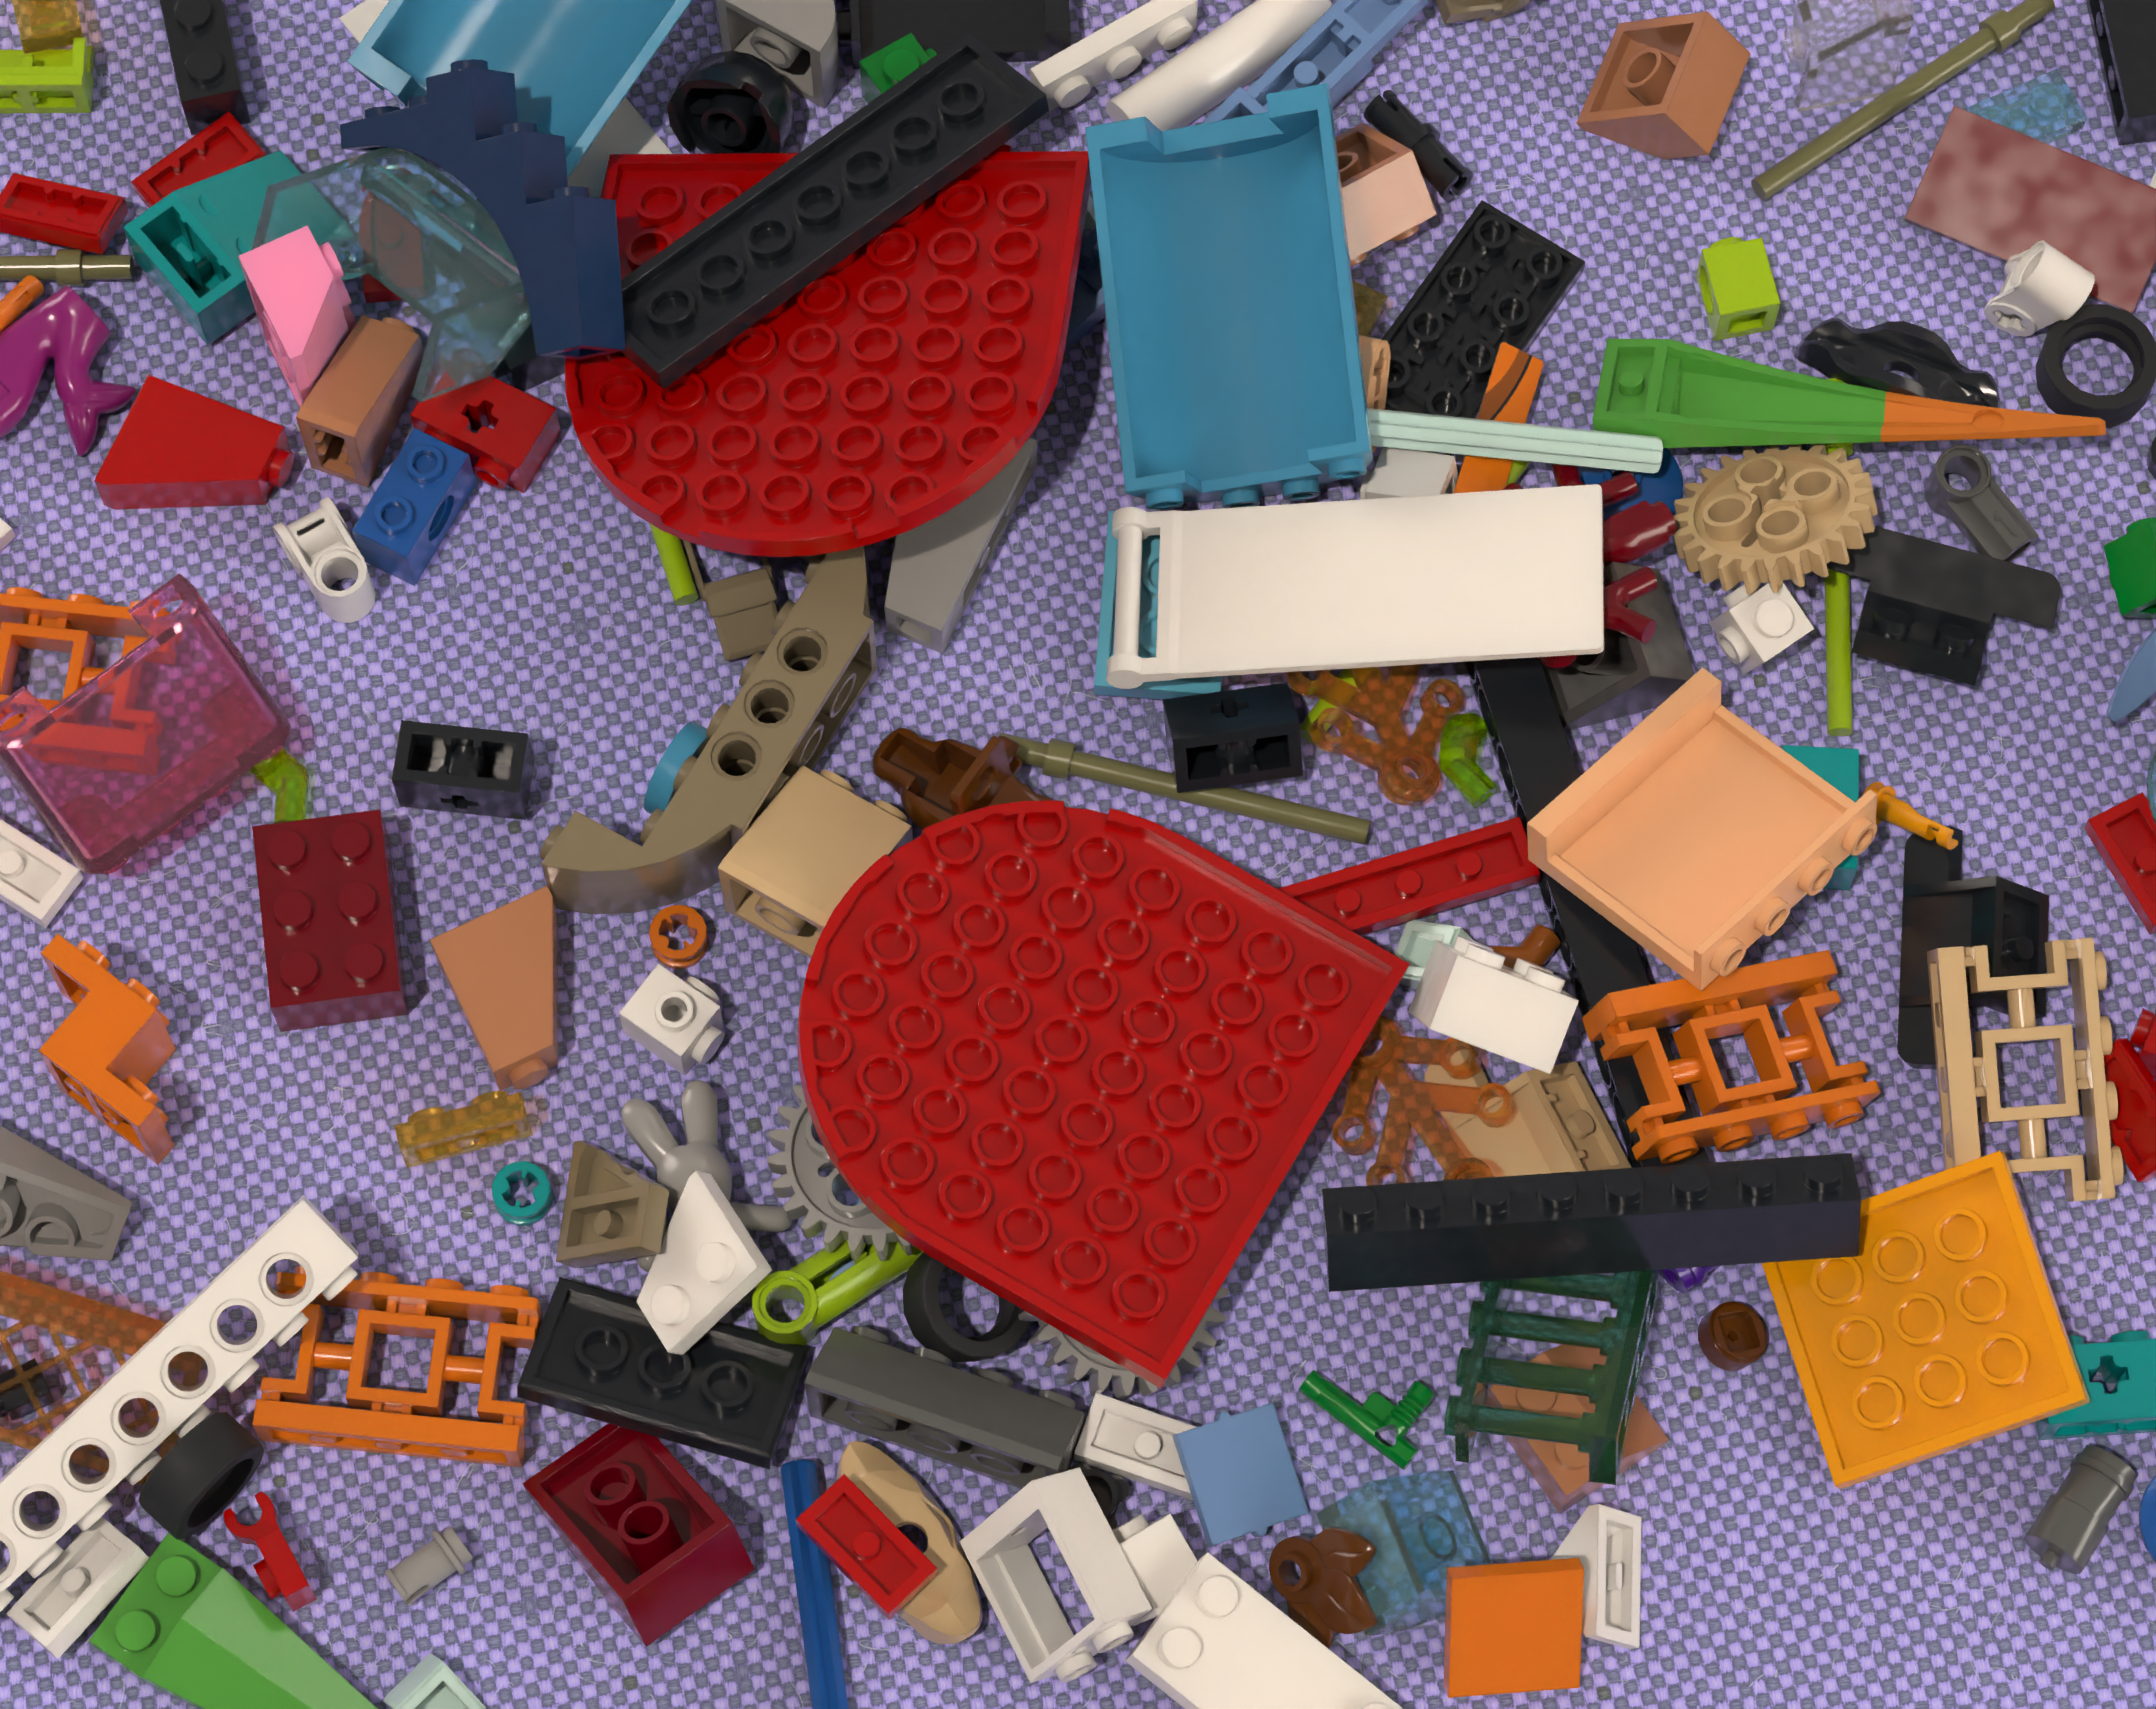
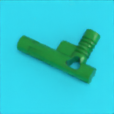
(1374, 1415)

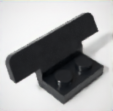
(1936, 602)
(1955, 912)

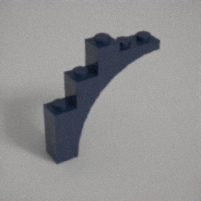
(554, 231)

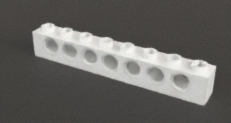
(297, 1235)

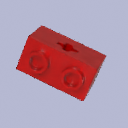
(499, 456)

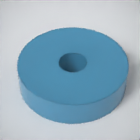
(687, 742)

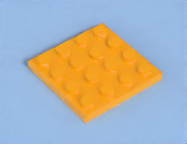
(1931, 1328)

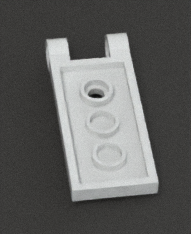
(1236, 1650)

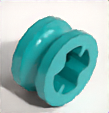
(542, 1193)

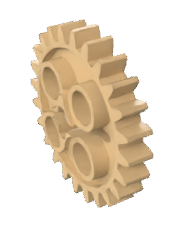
(1774, 516)

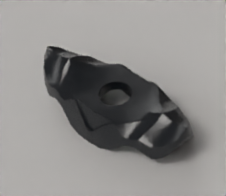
(1866, 355)

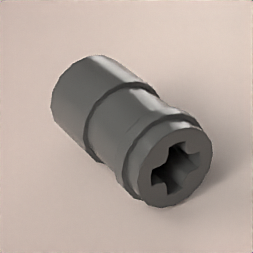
(2078, 1513)

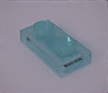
(2037, 108)

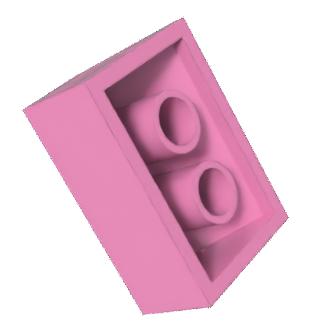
(299, 305)

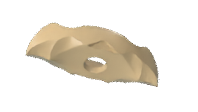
(949, 1604)

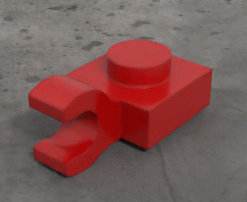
(279, 1568)

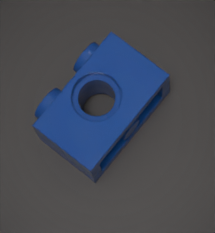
(414, 506)

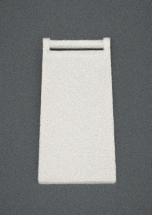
(1363, 583)

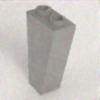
(945, 558)

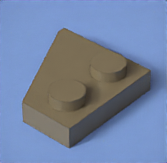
(609, 1211)

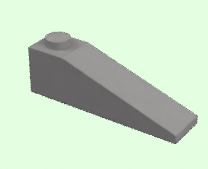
(55, 1205)

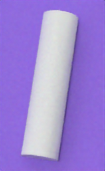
(1217, 64)

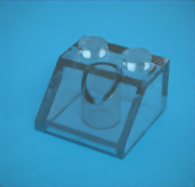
(1417, 1532)

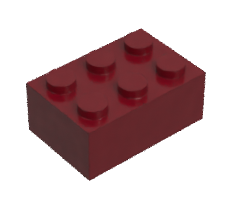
(329, 920)

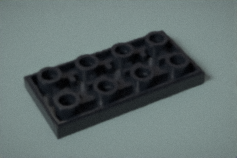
(1485, 290)

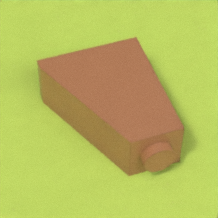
(361, 399)
(508, 986)

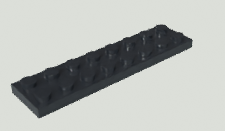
(822, 206)

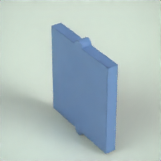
(1240, 1474)

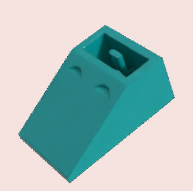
(195, 238)

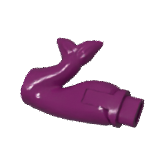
(73, 336)

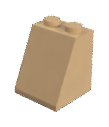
(807, 856)

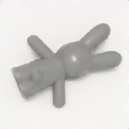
(700, 1154)

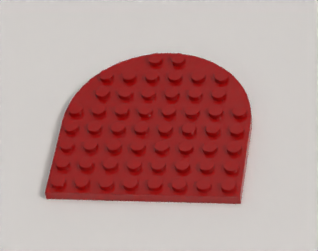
(866, 390)
(1079, 1060)

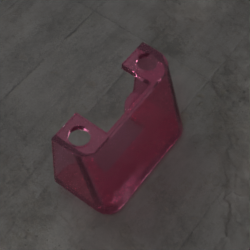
(142, 736)

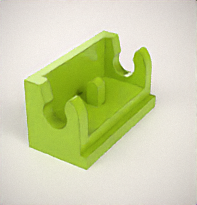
(47, 80)

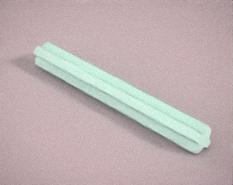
(1515, 441)

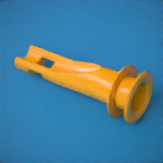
(1904, 816)

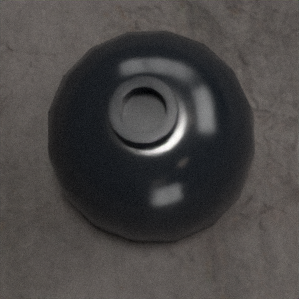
(731, 106)

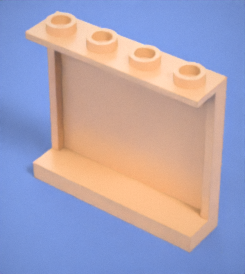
(1698, 833)

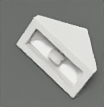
(1610, 1553)

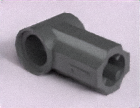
(1981, 512)

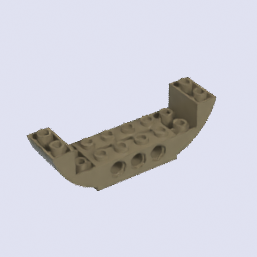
(778, 722)

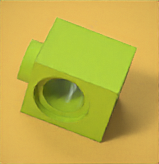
(1737, 288)

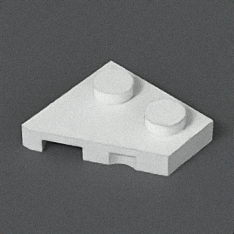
(701, 1268)

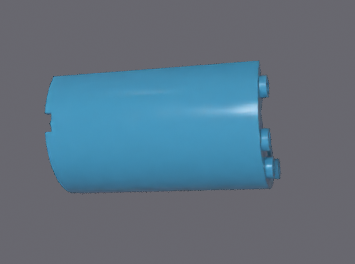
(566, 55)
(1230, 305)

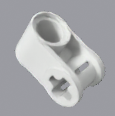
(2038, 291)
(323, 554)

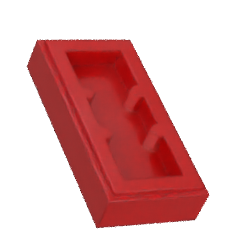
(208, 153)
(60, 213)
(2136, 1118)

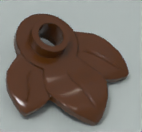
(1326, 1593)

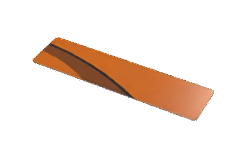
(1506, 400)

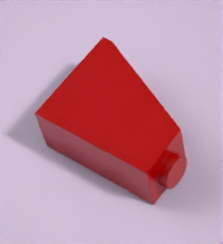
(192, 453)

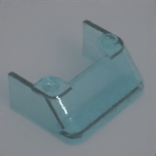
(422, 242)

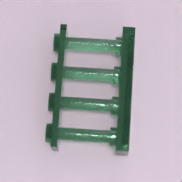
(1608, 1386)

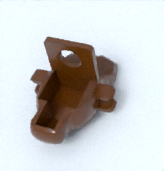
(948, 775)

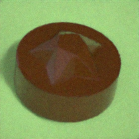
(1732, 1336)

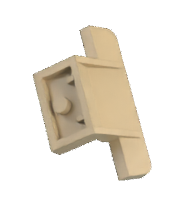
(1553, 1126)

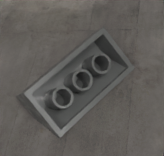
(940, 1409)

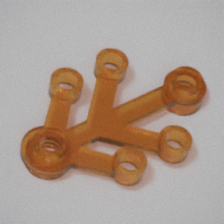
(1381, 706)
(1413, 1104)

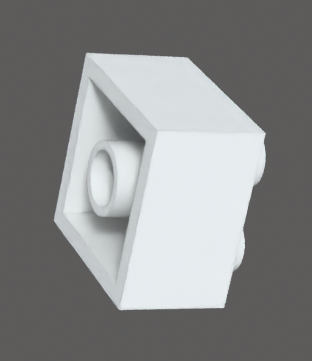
(1492, 1006)

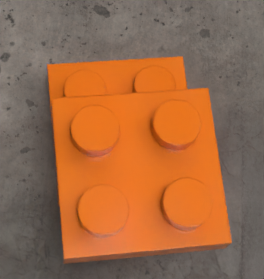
(109, 1046)

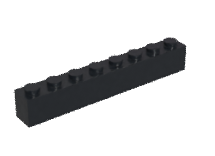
(1591, 1222)

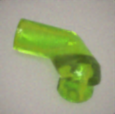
(1458, 757)
(289, 783)

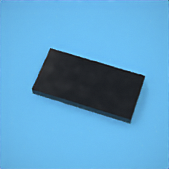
(610, 1366)

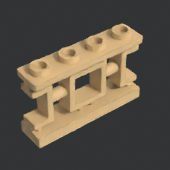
(1965, 1078)

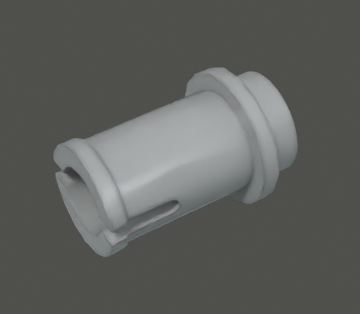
(429, 1565)

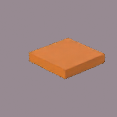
(1513, 1627)

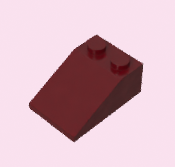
(640, 1528)

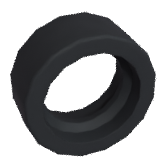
(2110, 325)
(933, 1331)
(201, 1475)

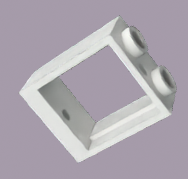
(1021, 1593)

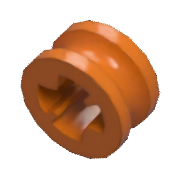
(697, 930)

